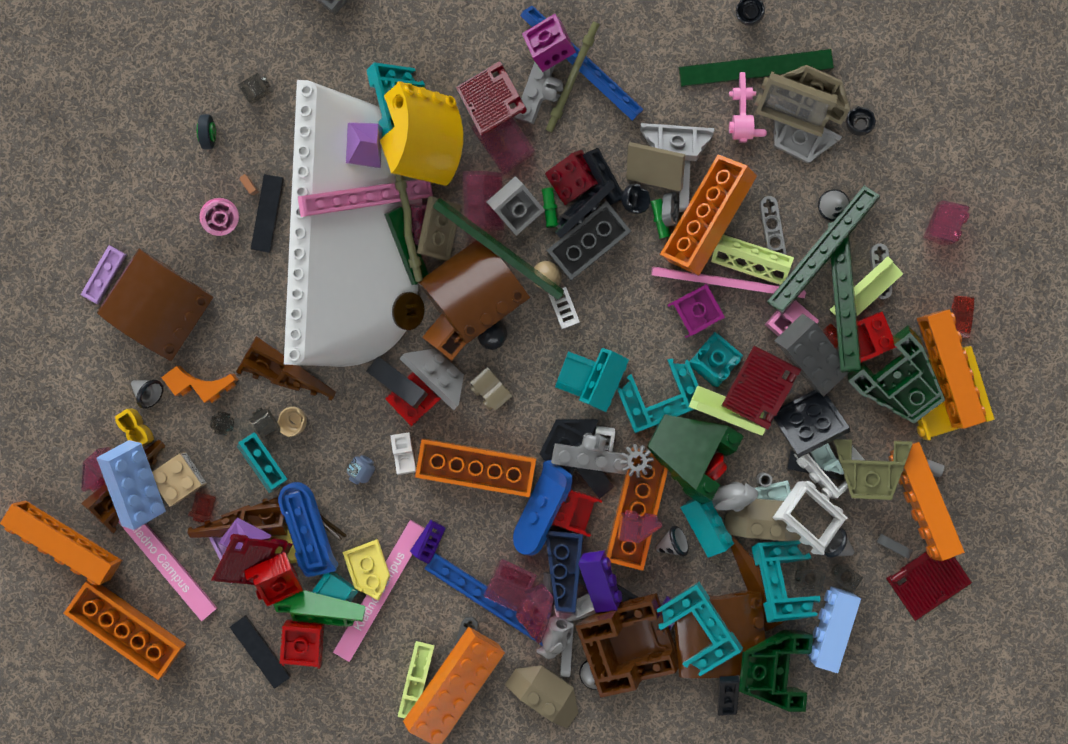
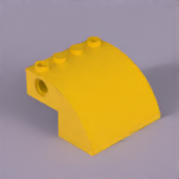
(425, 135)

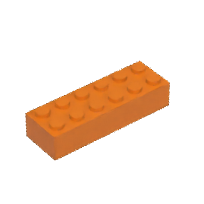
(708, 214)
(951, 369)
(475, 467)
(644, 497)
(928, 506)
(60, 542)
(125, 629)
(453, 687)

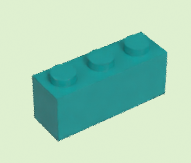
(604, 379)
(261, 462)
(707, 527)

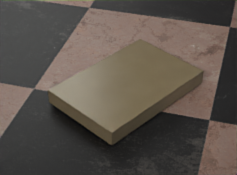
(655, 166)
(437, 232)

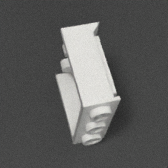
(818, 476)
(793, 525)

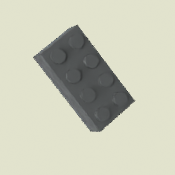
(588, 241)
(812, 353)

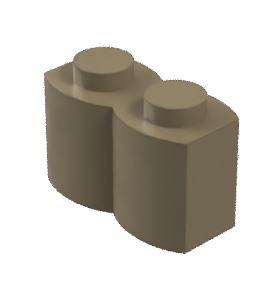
(490, 389)

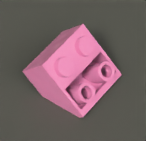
(780, 322)

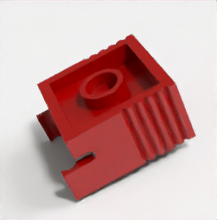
(874, 336)
(409, 413)
(575, 512)
(274, 579)
(302, 644)

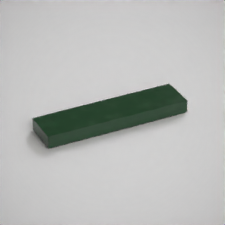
(395, 221)

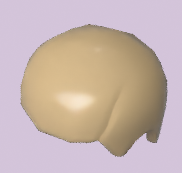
(549, 270)
(295, 415)

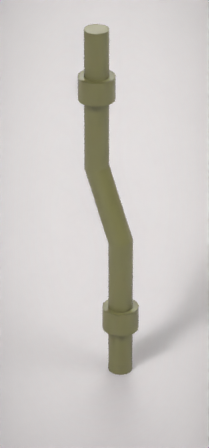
(588, 42)
(414, 261)

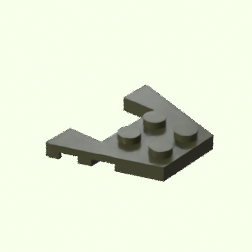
(869, 477)

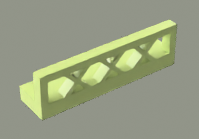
(752, 255)

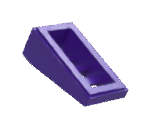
(429, 550)

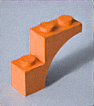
(209, 391)

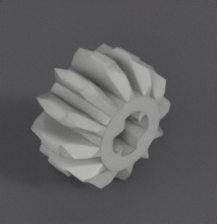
(638, 467)

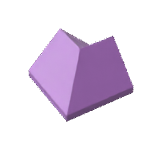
(364, 144)
(243, 528)

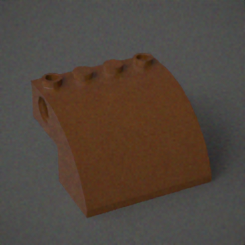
(473, 290)
(154, 305)
(741, 614)
(627, 645)

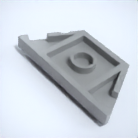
(678, 139)
(802, 143)
(437, 373)

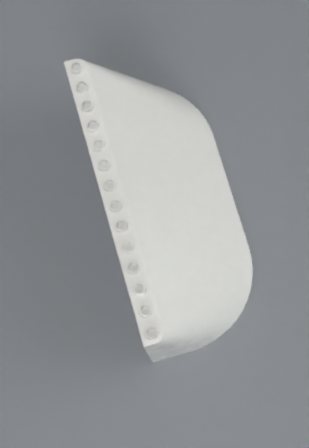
(345, 261)

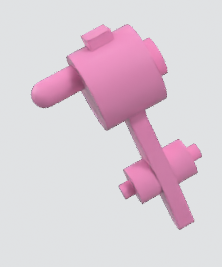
(743, 125)

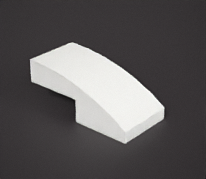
(403, 453)
(583, 609)

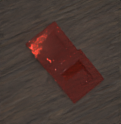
(963, 311)

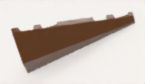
(268, 362)
(100, 502)
(263, 516)
(752, 577)

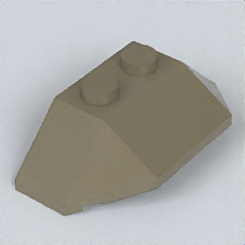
(826, 83)
(758, 522)
(545, 693)

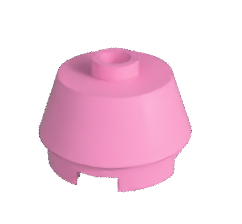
(219, 216)

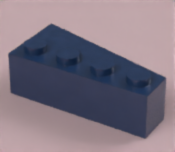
(564, 555)

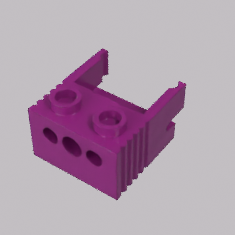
(548, 42)
(698, 310)

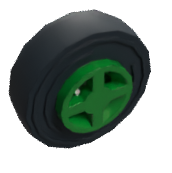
(206, 131)

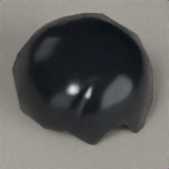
(753, 8)
(865, 123)
(635, 199)
(494, 336)

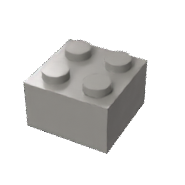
(515, 205)

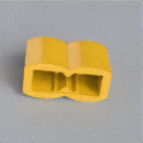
(132, 424)

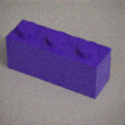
(600, 581)

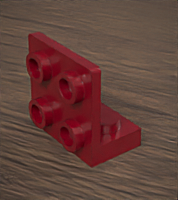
(571, 177)

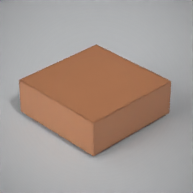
(249, 185)

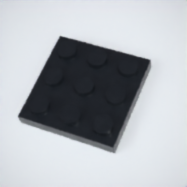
(810, 422)

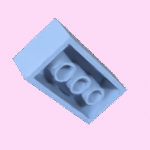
(131, 484)
(834, 629)

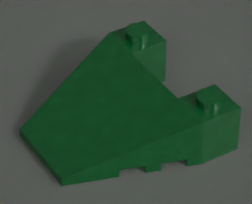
(906, 383)
(687, 448)
(767, 670)

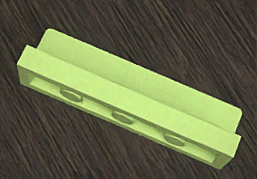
(874, 284)
(710, 403)

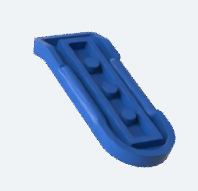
(542, 509)
(306, 530)

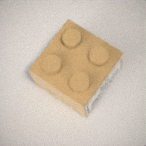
(177, 479)

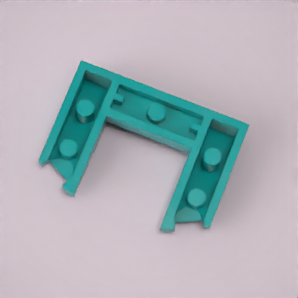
(384, 78)
(642, 417)
(778, 605)
(724, 642)

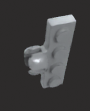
(538, 88)
(589, 455)

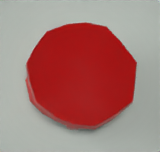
(716, 466)

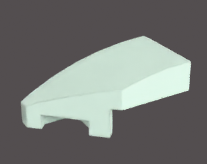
(826, 460)

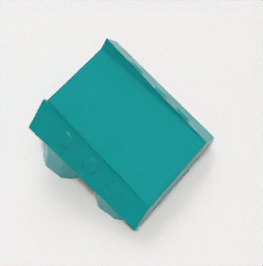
(715, 359)
(574, 374)
(335, 586)

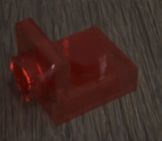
(831, 333)
(202, 507)

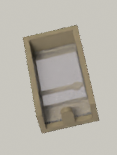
(795, 104)

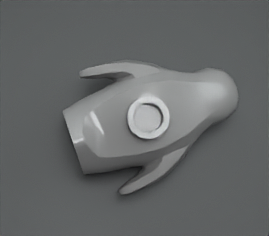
(734, 496)
(555, 637)

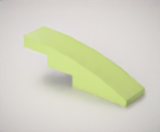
(416, 677)

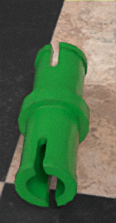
(550, 207)
(663, 231)

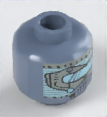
(360, 469)

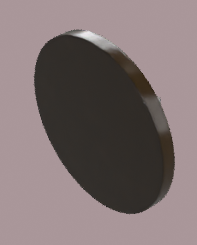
(408, 311)

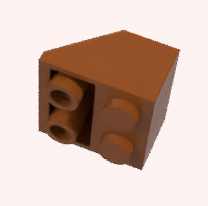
(444, 338)

